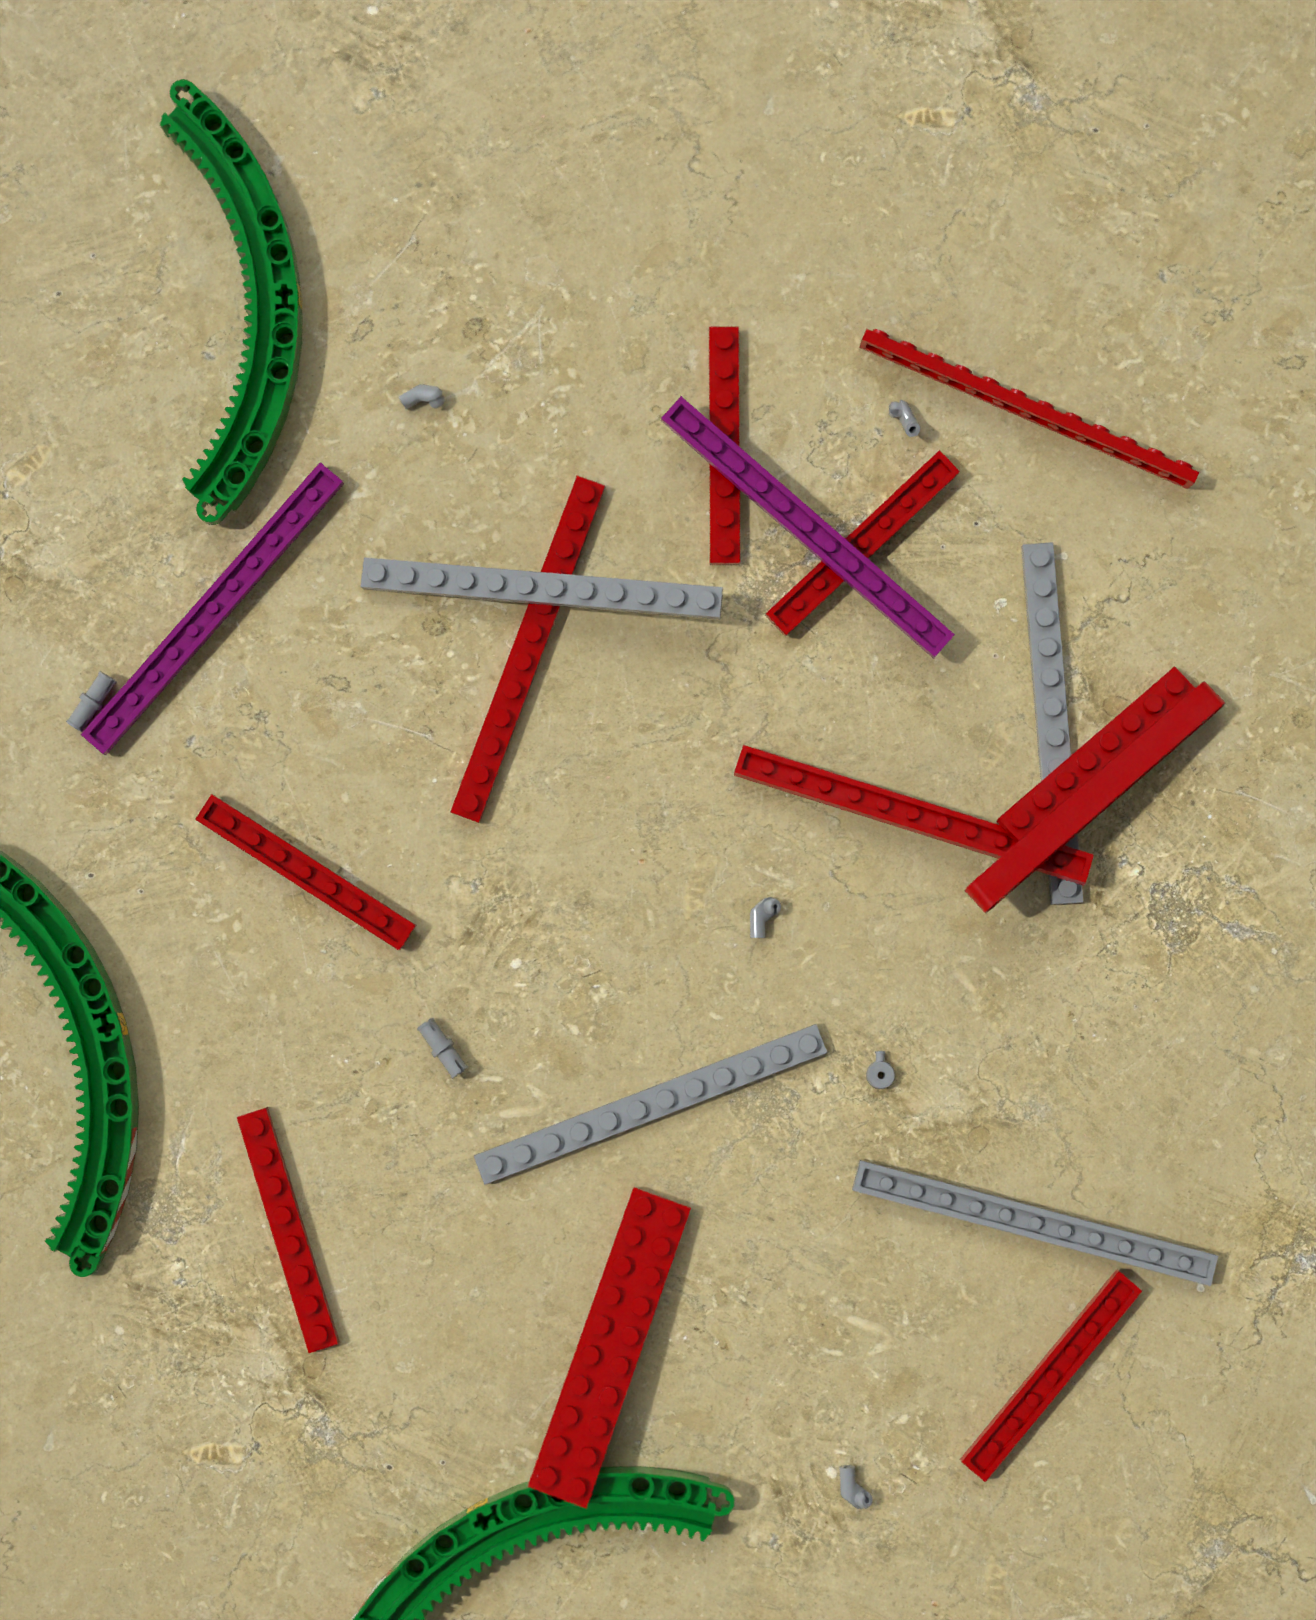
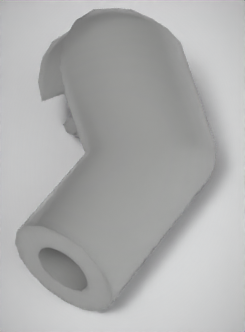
(907, 419)
(760, 914)

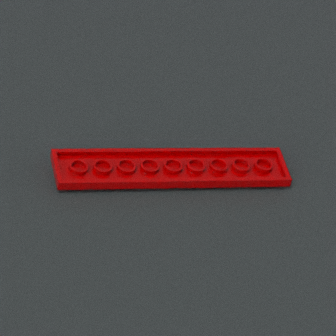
(609, 1348)

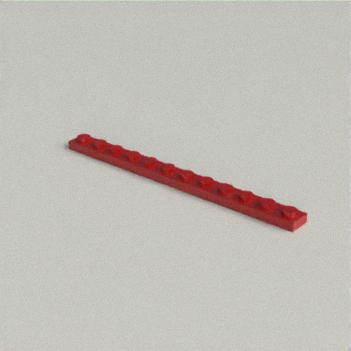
(1038, 412)
(525, 655)
(898, 810)

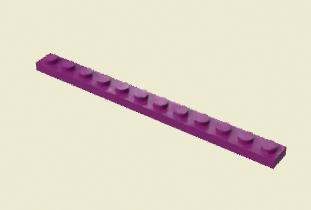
(807, 527)
(212, 609)

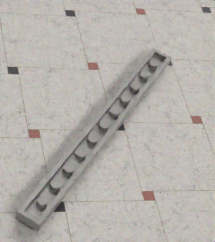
(542, 588)
(1048, 680)
(650, 1104)
(1035, 1222)

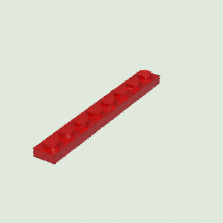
(724, 414)
(867, 539)
(1095, 754)
(305, 872)
(288, 1230)
(1050, 1375)

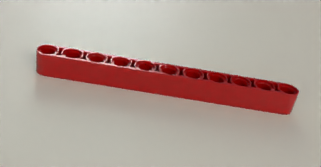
(1094, 797)

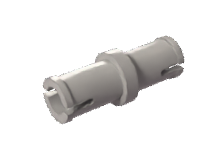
(91, 701)
(442, 1048)

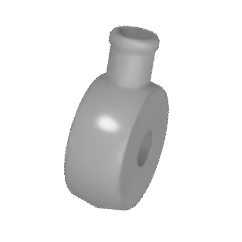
(877, 1066)

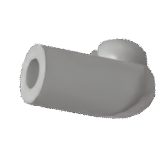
(423, 393)
(851, 1490)

